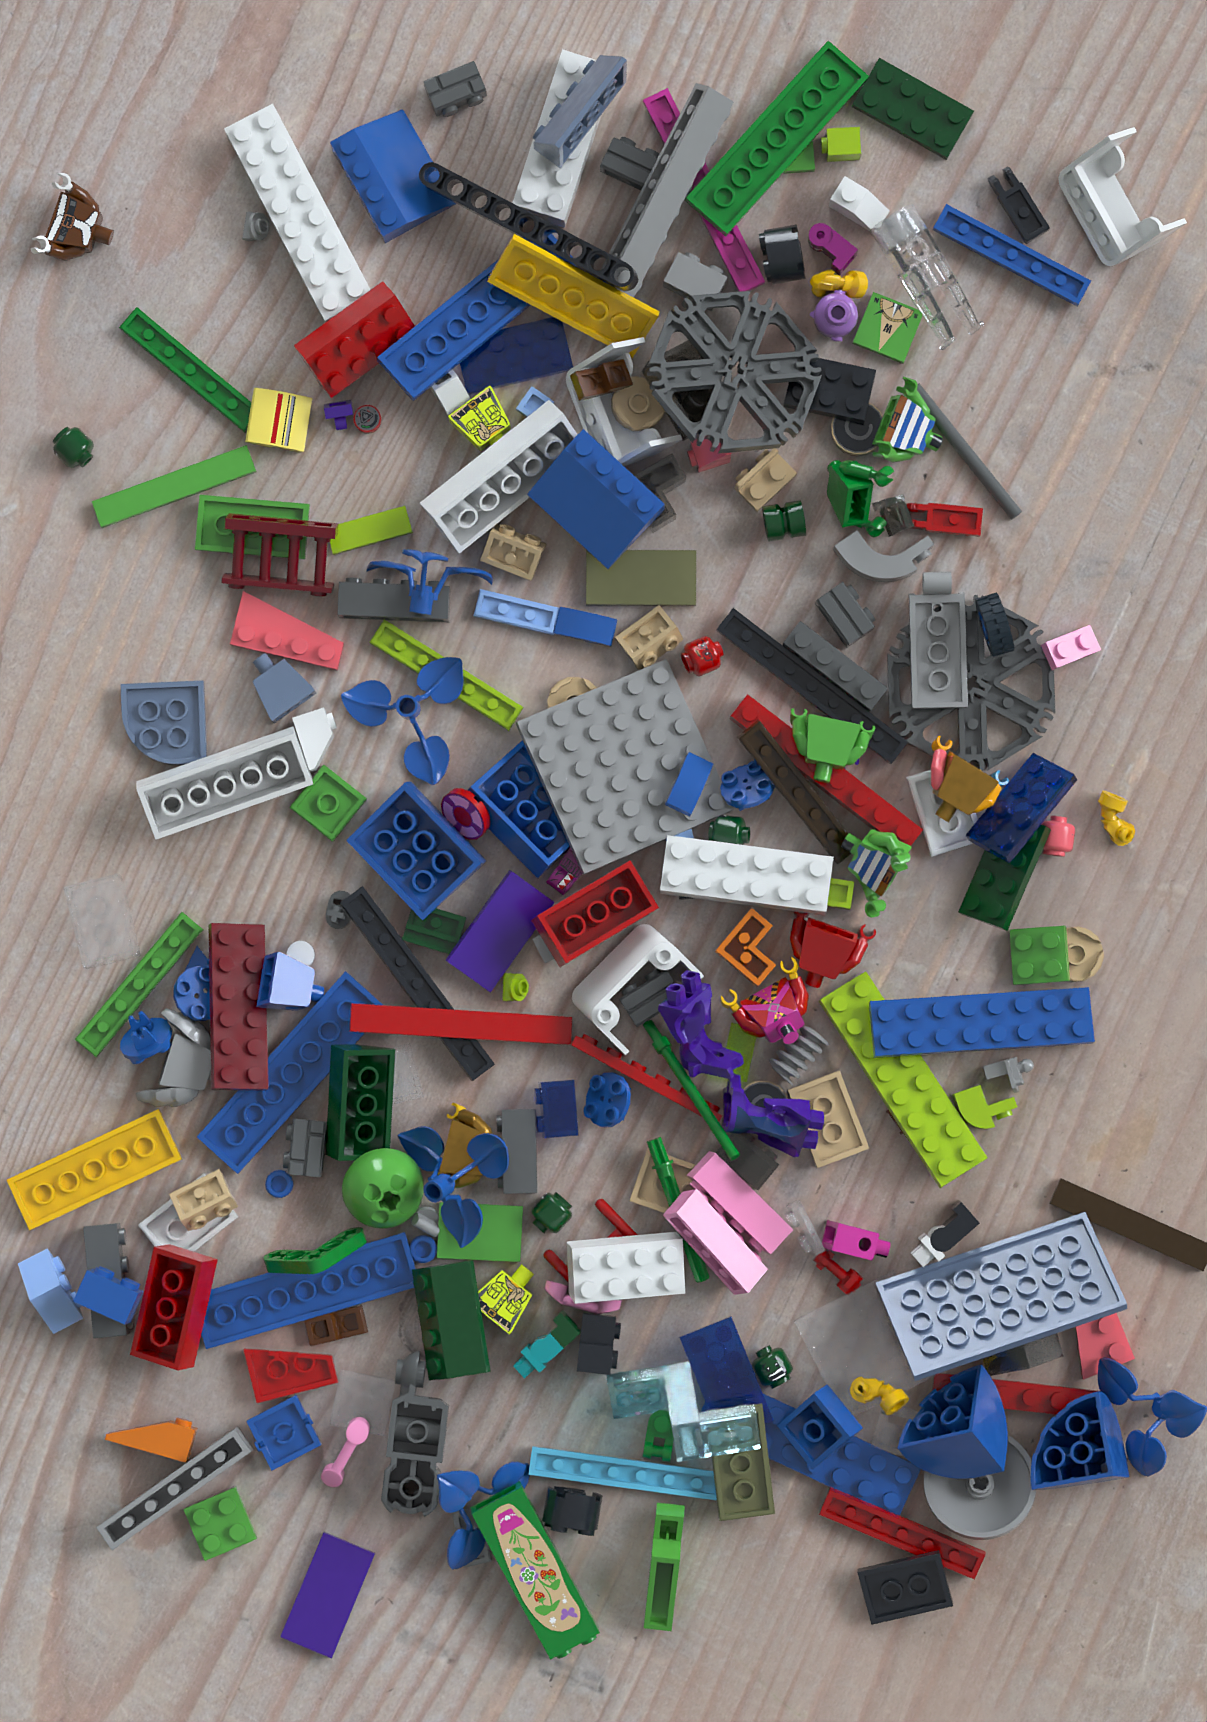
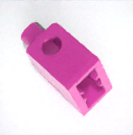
(846, 1240)

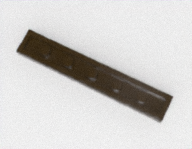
(795, 789)
(1131, 1224)

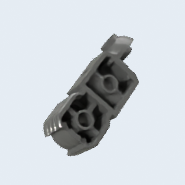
(414, 1442)

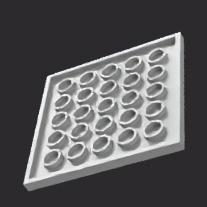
(614, 762)

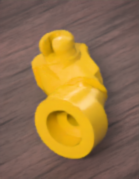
(853, 283)
(1118, 829)
(867, 1390)

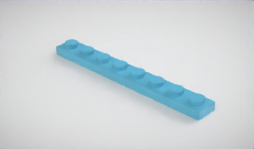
(622, 1473)

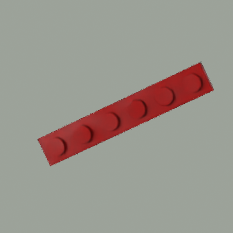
(637, 1072)
(1027, 1396)
(901, 1532)

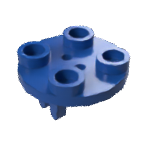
(746, 786)
(186, 986)
(145, 1038)
(607, 1099)

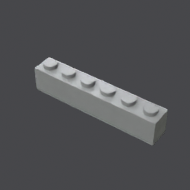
(174, 1488)

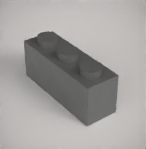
(519, 1135)

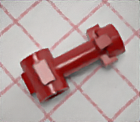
(849, 1279)

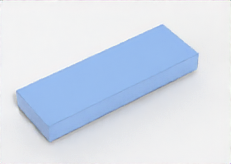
(516, 612)

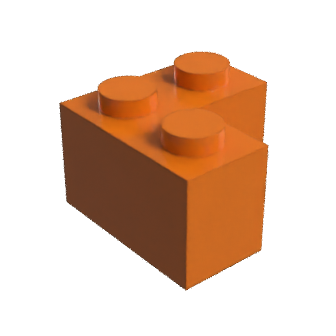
(741, 951)

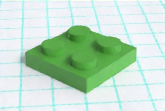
(1039, 955)
(220, 1523)

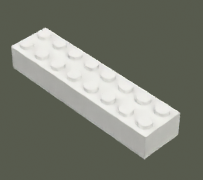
(297, 211)

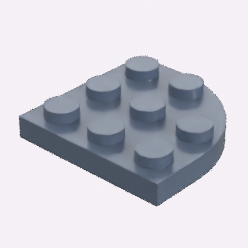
(166, 719)

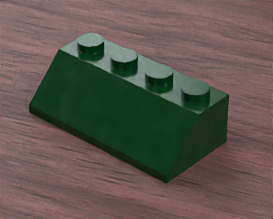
(359, 1100)
(451, 1320)

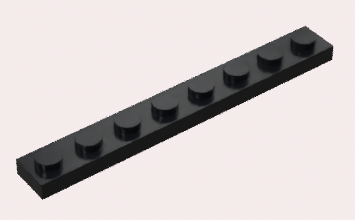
(808, 682)
(411, 975)

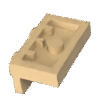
(764, 479)
(513, 551)
(650, 638)
(203, 1201)

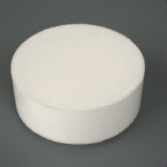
(301, 952)

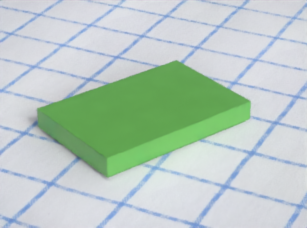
(496, 1241)

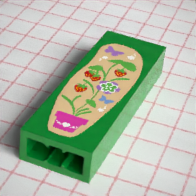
(535, 1571)

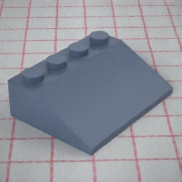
(581, 109)

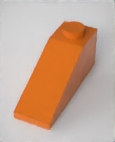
(165, 1438)

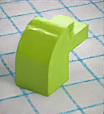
(976, 1112)

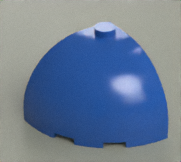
(959, 1429)
(1080, 1446)

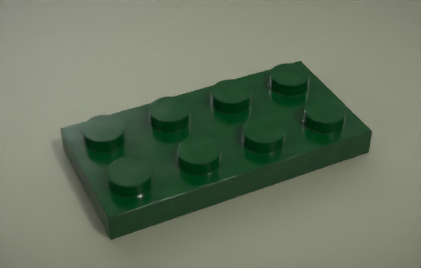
(912, 108)
(1000, 885)

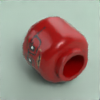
(702, 656)

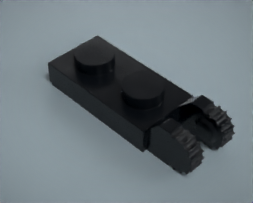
(1019, 207)

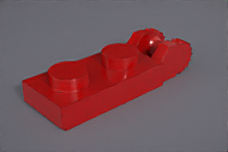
(948, 518)

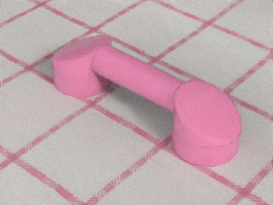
(558, 1293)
(356, 1433)

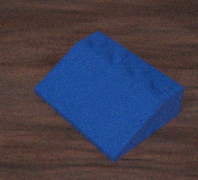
(384, 171)
(596, 499)
(521, 811)
(416, 850)

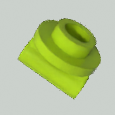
(514, 987)

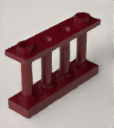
(268, 528)

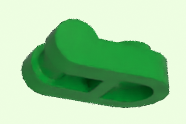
(658, 1426)

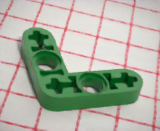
(316, 1260)

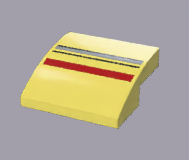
(278, 419)

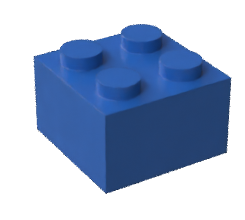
(109, 1295)

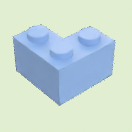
(50, 1290)

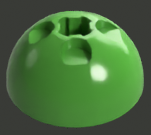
(377, 1177)

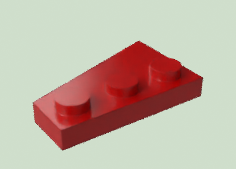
(287, 1373)

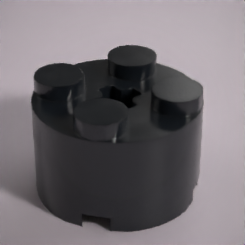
(783, 253)
(571, 1509)

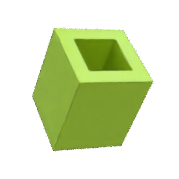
(841, 144)

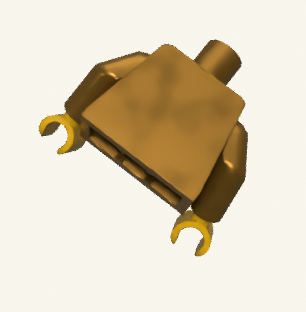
(463, 1128)

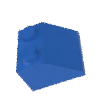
(820, 1426)

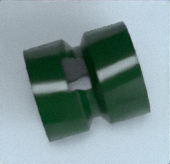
(784, 520)

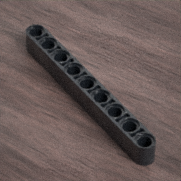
(517, 219)

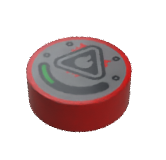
(367, 419)

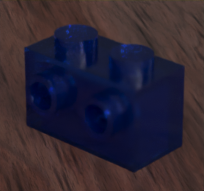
(557, 1109)

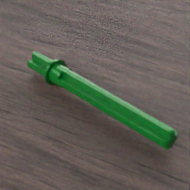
(669, 1184)

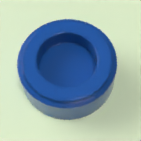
(279, 1183)
(423, 1248)

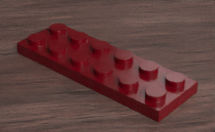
(236, 1023)

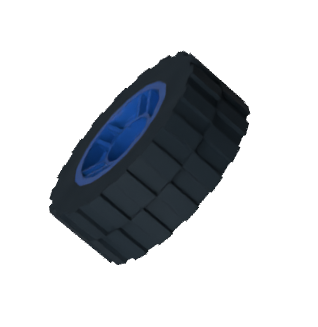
(994, 624)

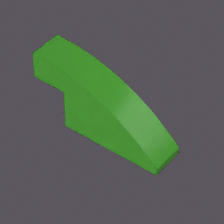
(664, 1566)

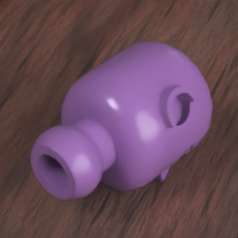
(835, 315)

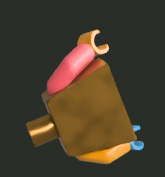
(961, 783)

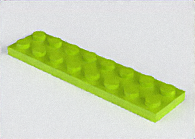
(905, 1087)

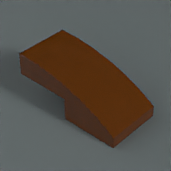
(601, 379)
(336, 1325)

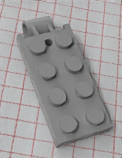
(938, 645)

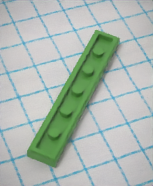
(174, 486)
(139, 984)

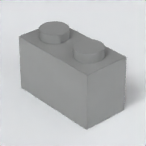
(692, 278)

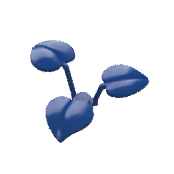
(422, 595)
(440, 680)
(460, 1216)
(1181, 1415)
(456, 1490)

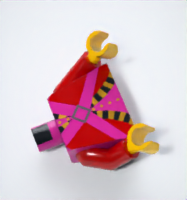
(774, 1010)

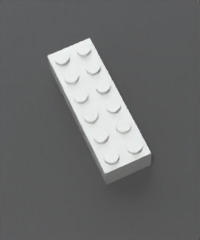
(544, 186)
(498, 477)
(224, 783)
(746, 875)

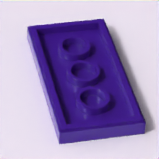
(499, 931)
(327, 1594)

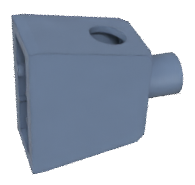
(280, 687)

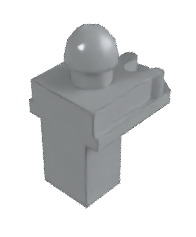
(1012, 1068)

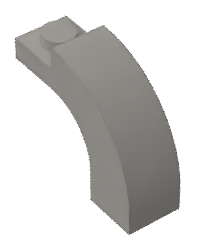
(877, 567)

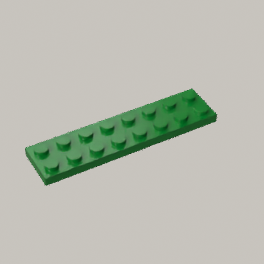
(776, 138)

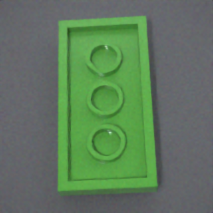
(215, 538)

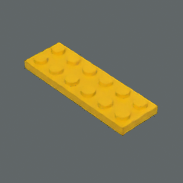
(571, 294)
(94, 1169)

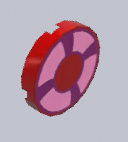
(465, 813)

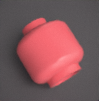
(1060, 837)

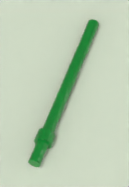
(663, 1046)

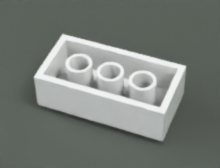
(625, 1267)

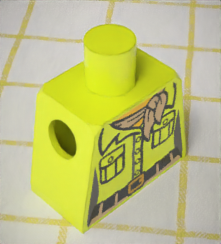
(481, 419)
(506, 1297)

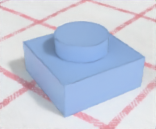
(532, 401)

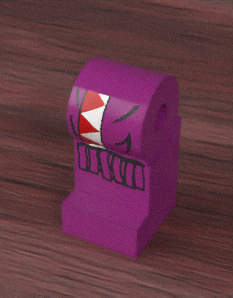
(838, 249)
(565, 874)

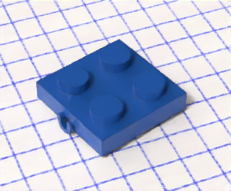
(284, 1432)

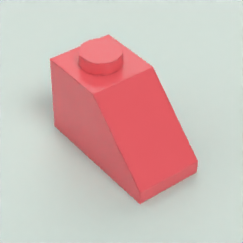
(704, 458)

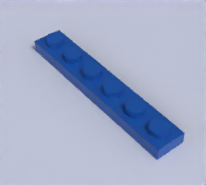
(1011, 255)

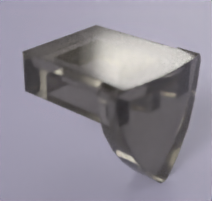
(895, 513)

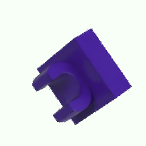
(339, 411)

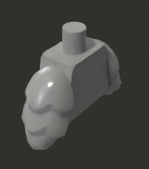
(185, 1065)

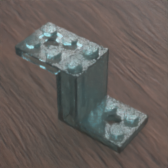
(693, 1433)

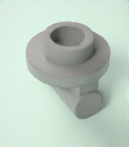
(255, 226)
(426, 1220)

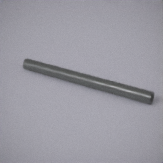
(970, 457)

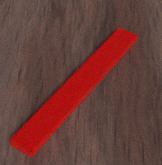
(460, 1024)

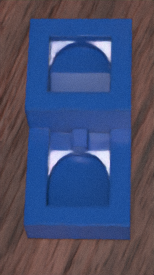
(585, 626)
(689, 784)

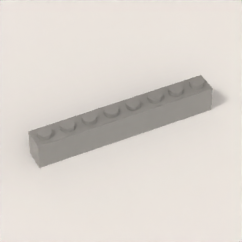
(670, 181)

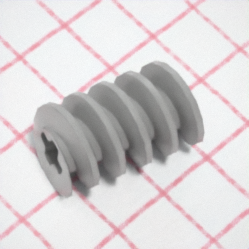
(797, 1053)

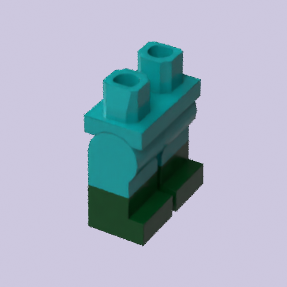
(548, 1345)

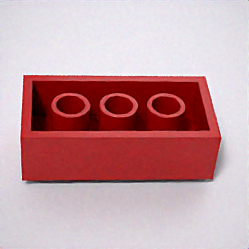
(354, 339)
(595, 913)
(173, 1307)

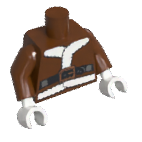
(73, 224)

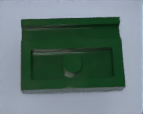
(437, 931)

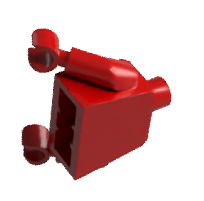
(826, 948)

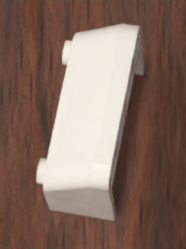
(1104, 207)
(599, 420)
(597, 989)

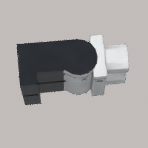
(945, 1236)

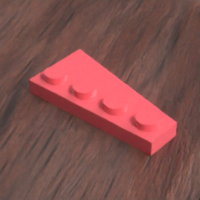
(274, 632)
(1101, 1339)

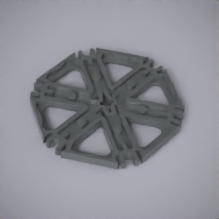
(759, 371)
(995, 697)

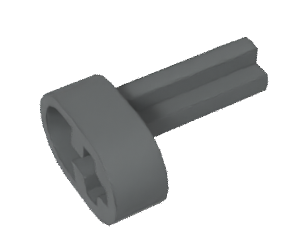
(335, 914)

